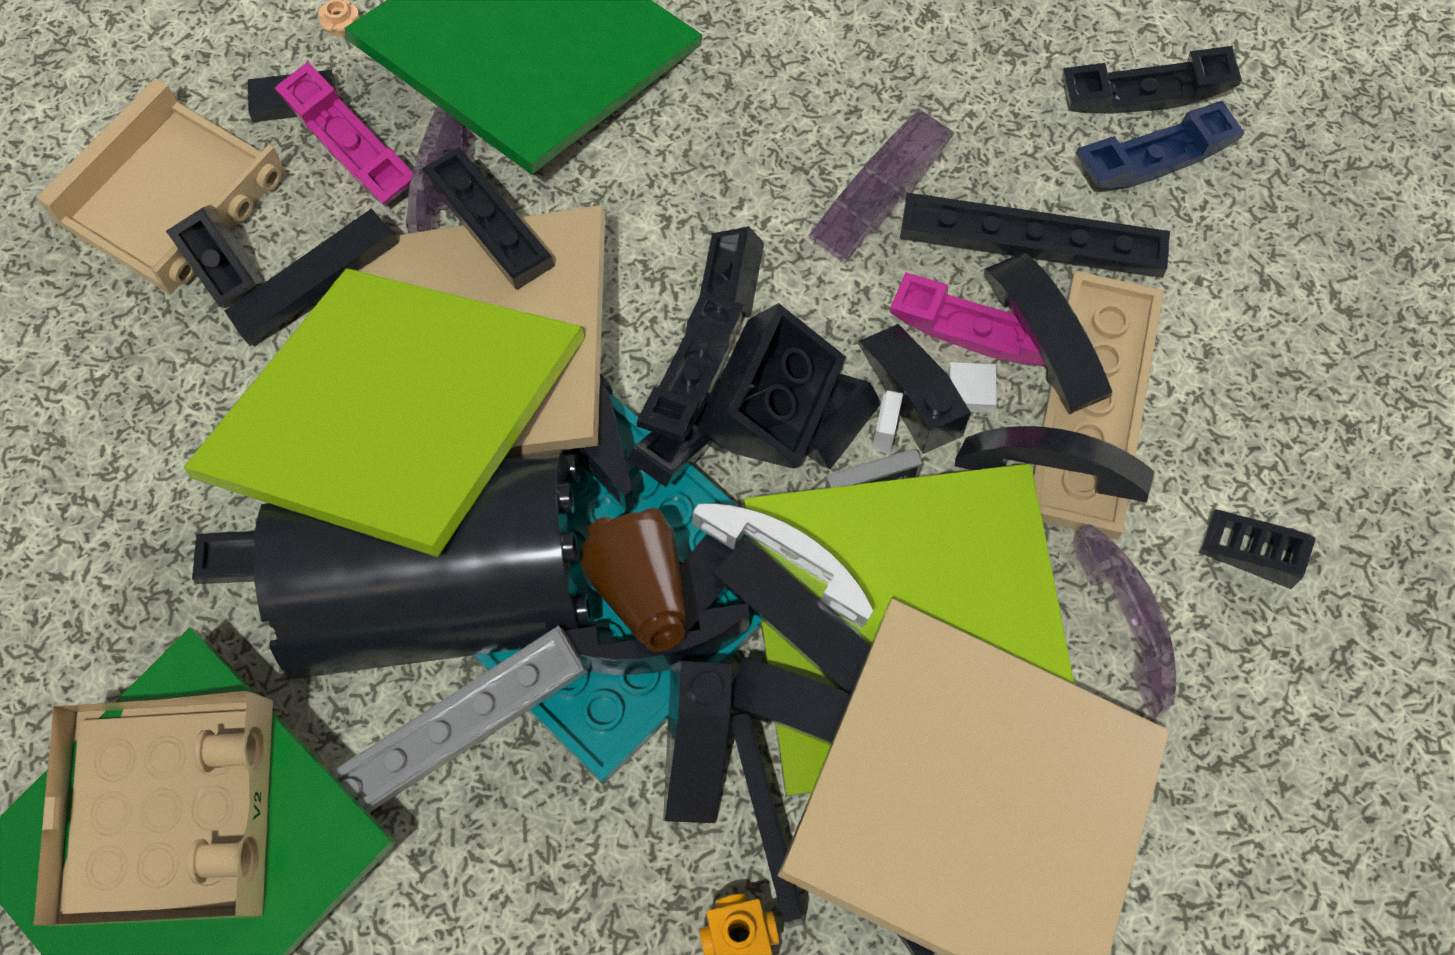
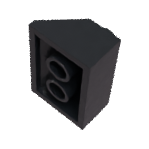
(772, 389)

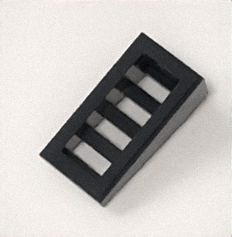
(1269, 567)

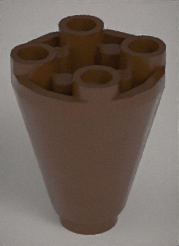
(638, 575)

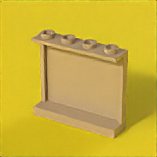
(149, 175)

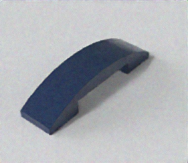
(1163, 151)

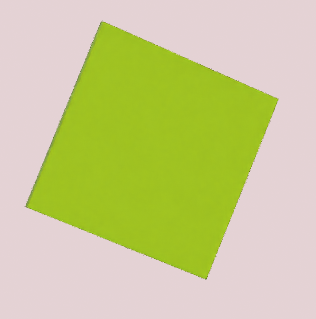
(388, 409)
(943, 544)

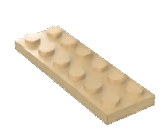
(1123, 330)

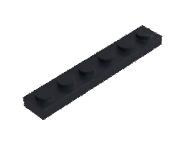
(1035, 233)

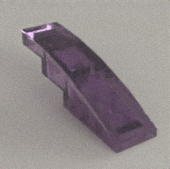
(441, 137)
(880, 185)

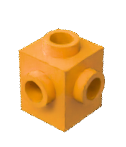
(733, 914)

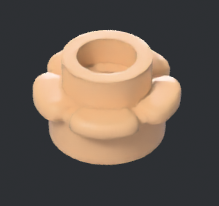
(336, 15)

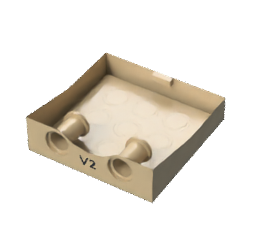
(159, 811)

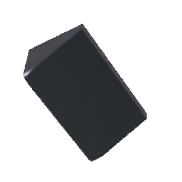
(215, 255)
(734, 266)
(842, 419)

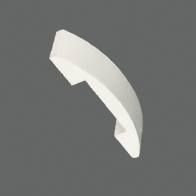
(731, 523)

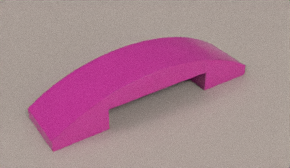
(344, 134)
(962, 322)

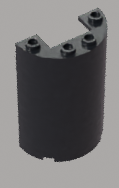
(371, 604)

